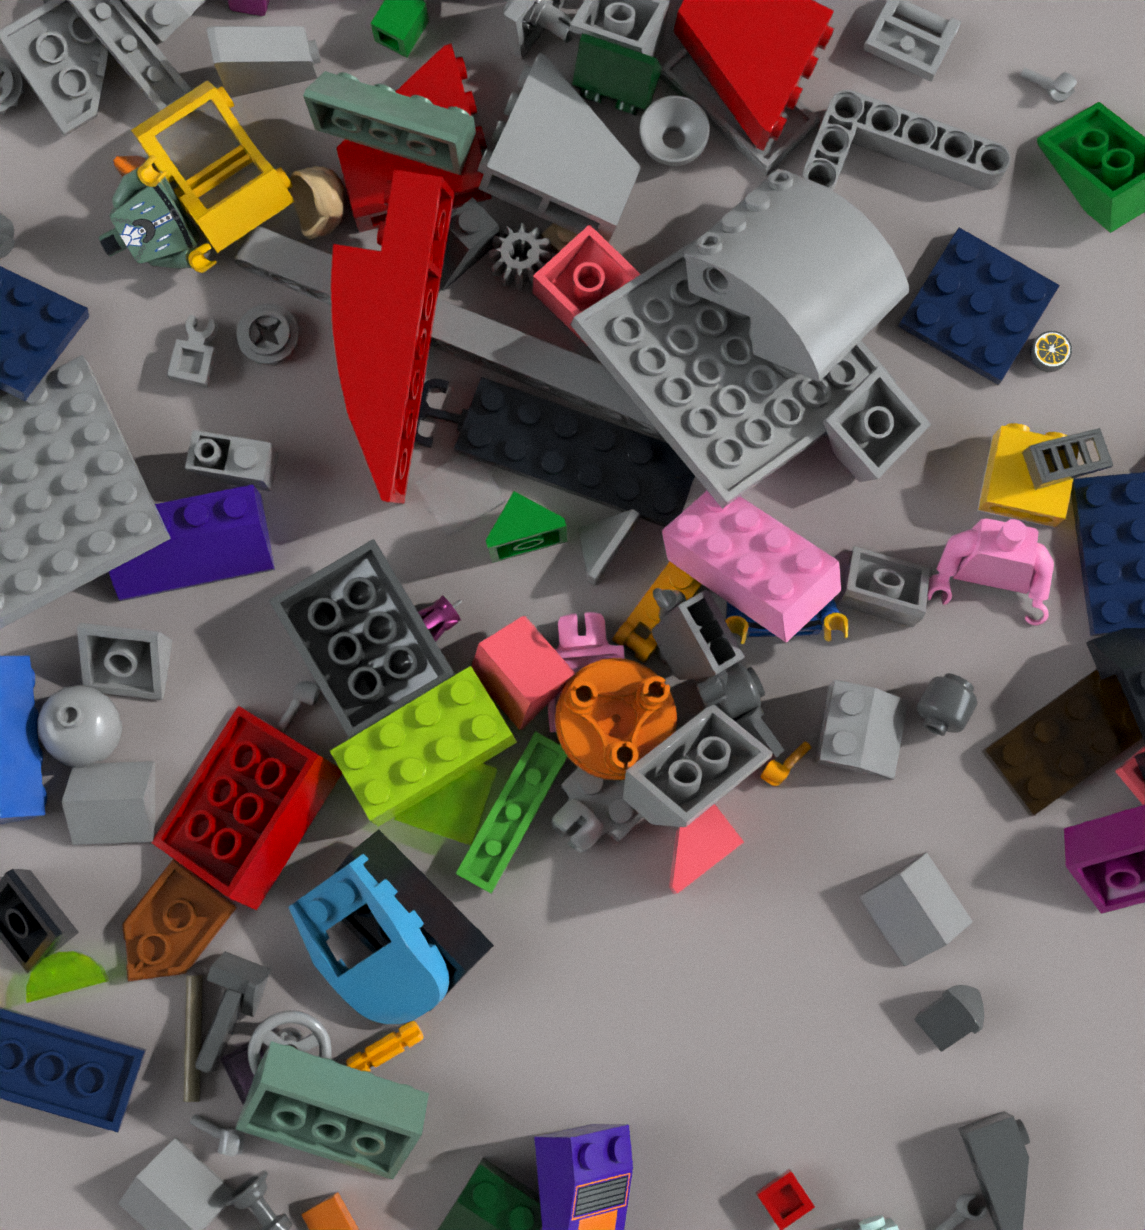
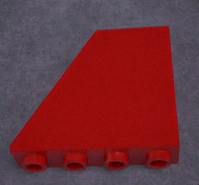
(755, 55)
(368, 168)

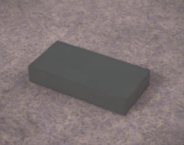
(220, 1031)

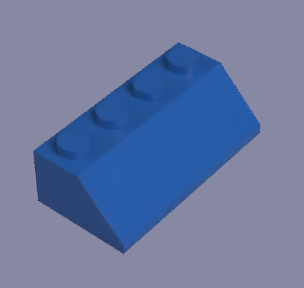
(20, 755)

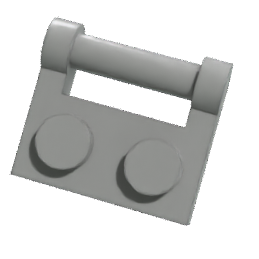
(908, 45)

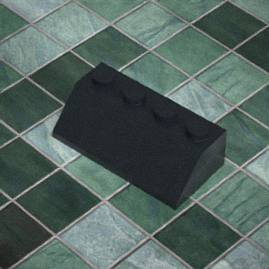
(444, 924)

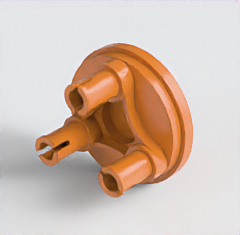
(613, 716)

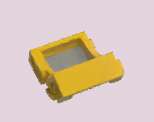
(226, 176)

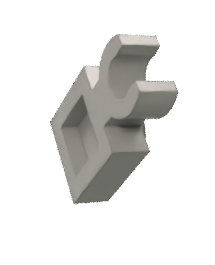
(194, 359)

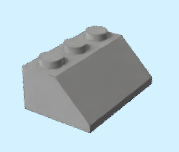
(693, 769)

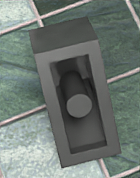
(467, 240)

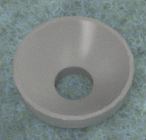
(679, 115)

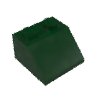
(615, 74)
(494, 1203)

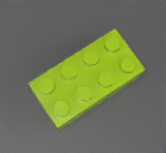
(423, 746)

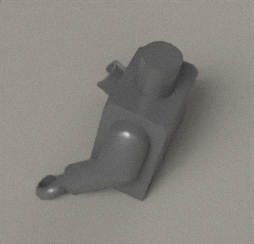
(695, 641)

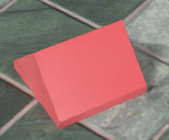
(520, 670)

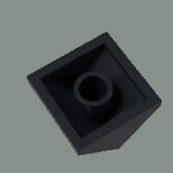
(30, 919)

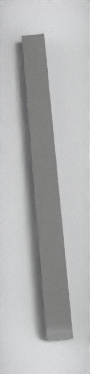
(460, 333)

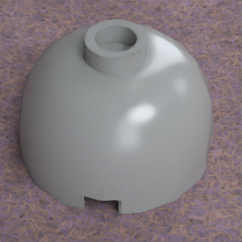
(79, 726)

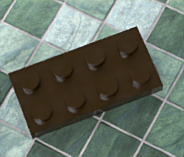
(1064, 741)

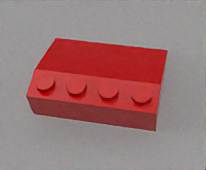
(247, 808)

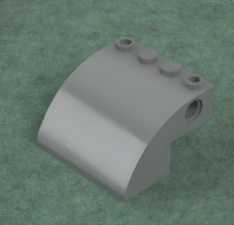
(801, 270)

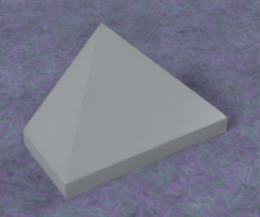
(603, 540)

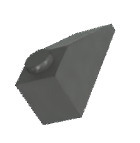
(1000, 1166)

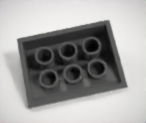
(361, 638)

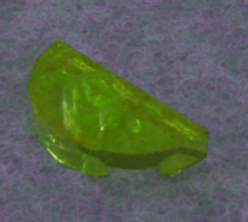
(63, 974)

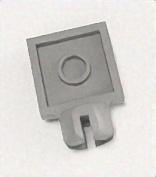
(596, 807)

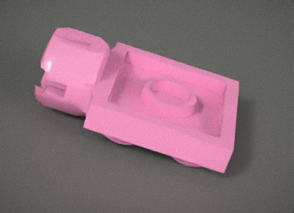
(582, 650)

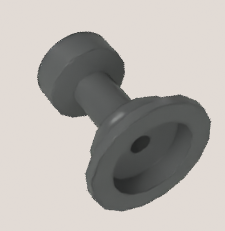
(251, 1195)

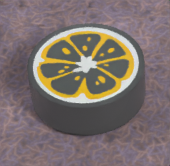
(1050, 351)

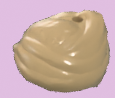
(317, 200)

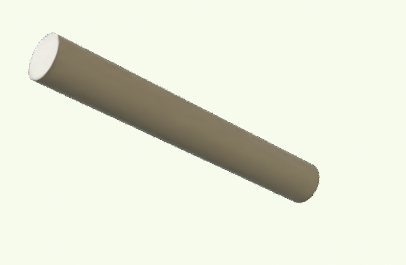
(193, 1034)

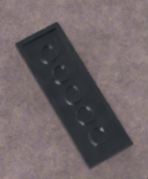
(574, 452)

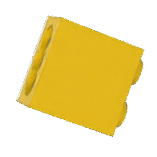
(1009, 487)

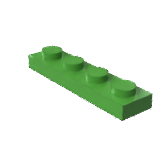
(513, 813)

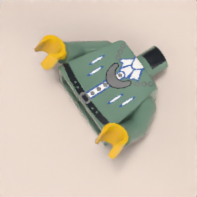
(153, 223)

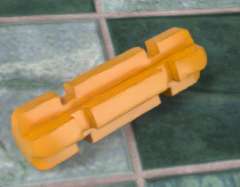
(386, 1047)

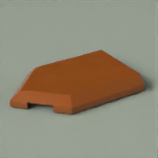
(173, 924)

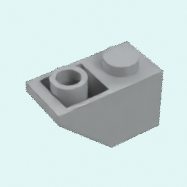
(232, 459)

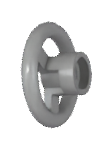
(289, 1035)

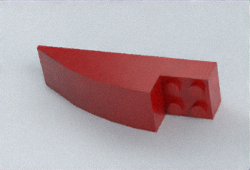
(386, 320)

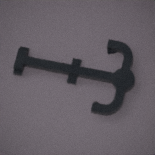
(426, 411)

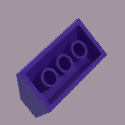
(210, 542)

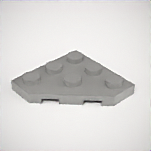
(59, 61)

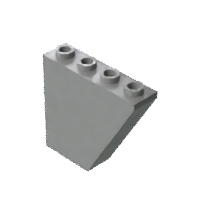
(558, 156)

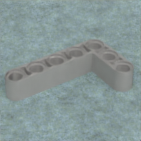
(897, 144)

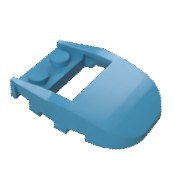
(395, 981)

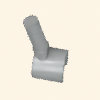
(1057, 90)
(304, 692)
(231, 1140)
(962, 1213)

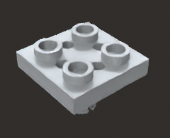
(529, 18)

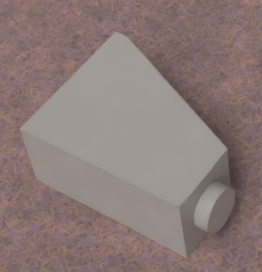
(262, 57)

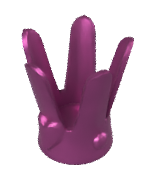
(442, 614)

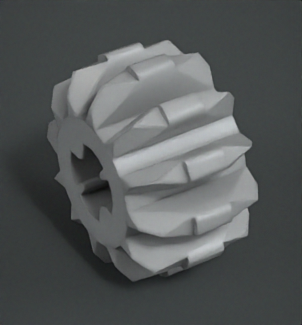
(516, 243)

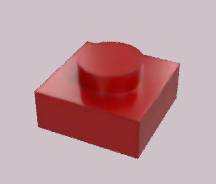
(785, 1199)

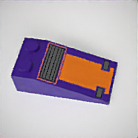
(584, 1177)

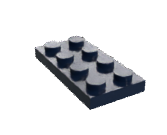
(1111, 549)
(66, 1070)

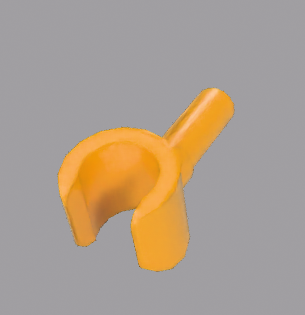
(776, 773)

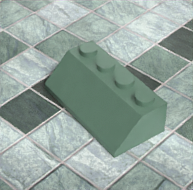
(390, 121)
(333, 1111)

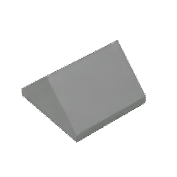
(885, 587)
(124, 660)
(111, 803)
(916, 910)
(175, 1192)

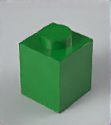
(400, 24)

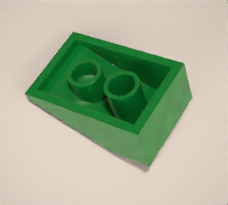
(1100, 164)

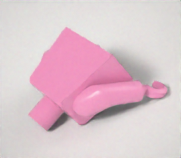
(998, 557)

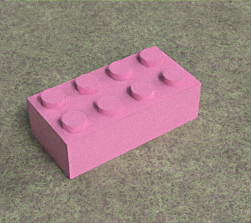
(753, 563)

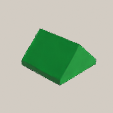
(524, 529)

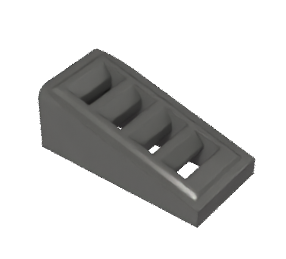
(1038, 467)

